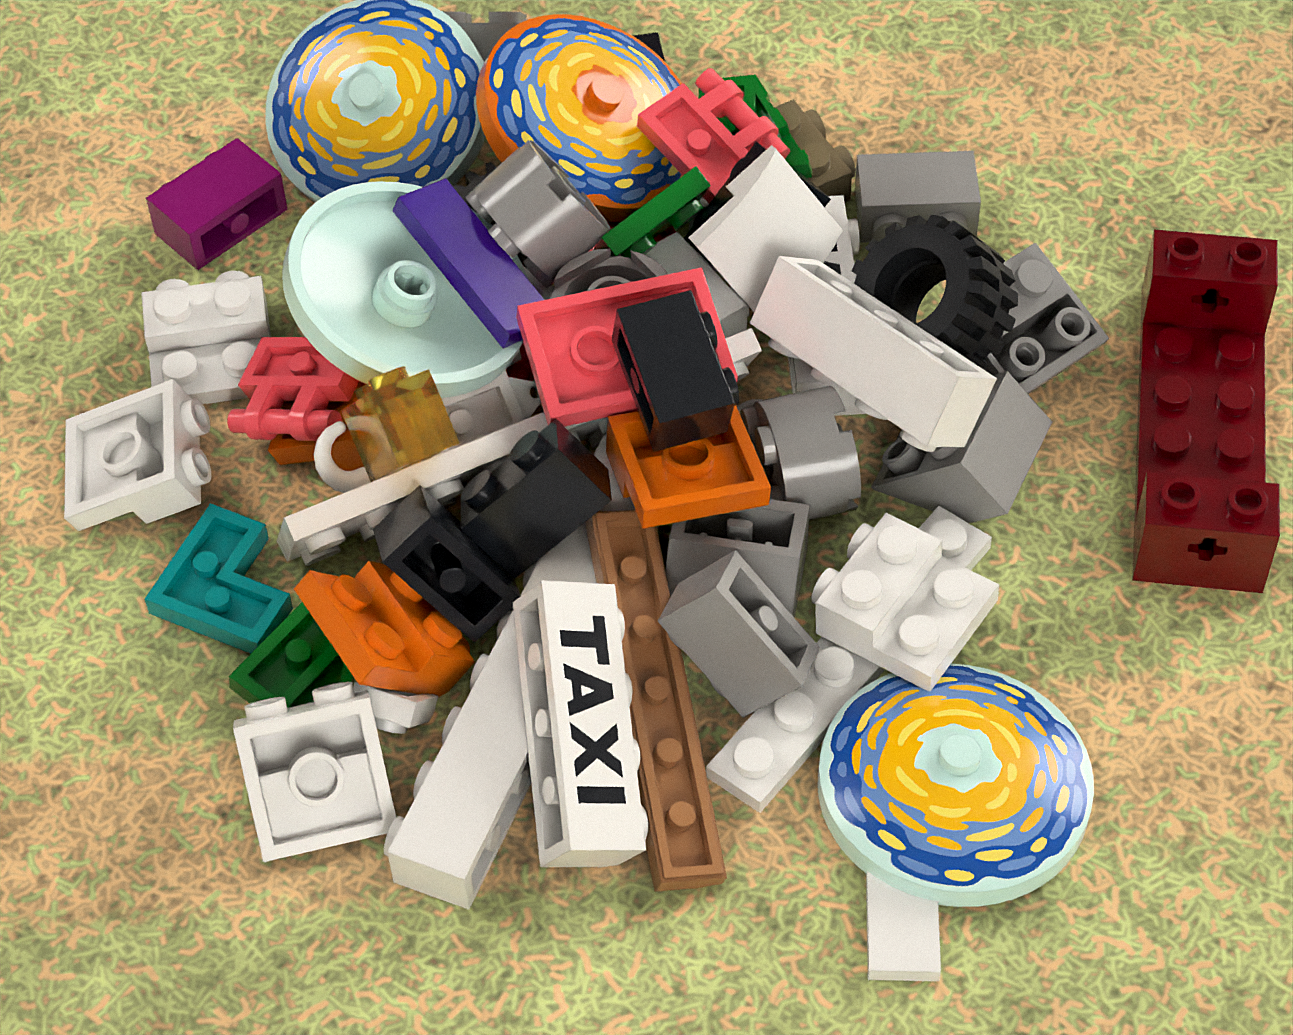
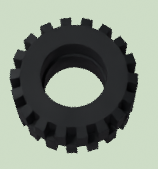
(976, 290)

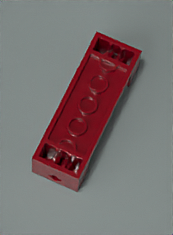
(1205, 414)

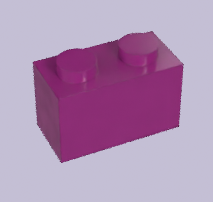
(217, 203)

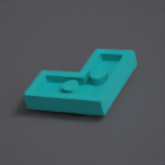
(208, 587)

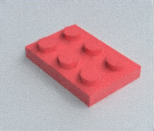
(574, 350)

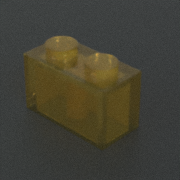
(398, 422)

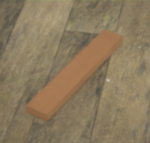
(672, 773)

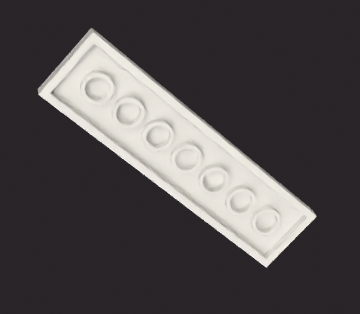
(322, 527)

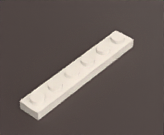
(789, 730)

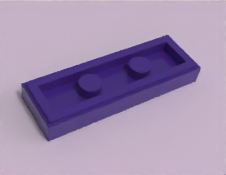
(468, 257)

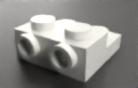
(205, 333)
(136, 457)
(901, 601)
(314, 771)

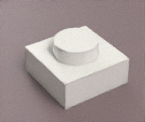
(398, 710)

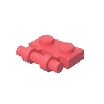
(692, 136)
(294, 372)

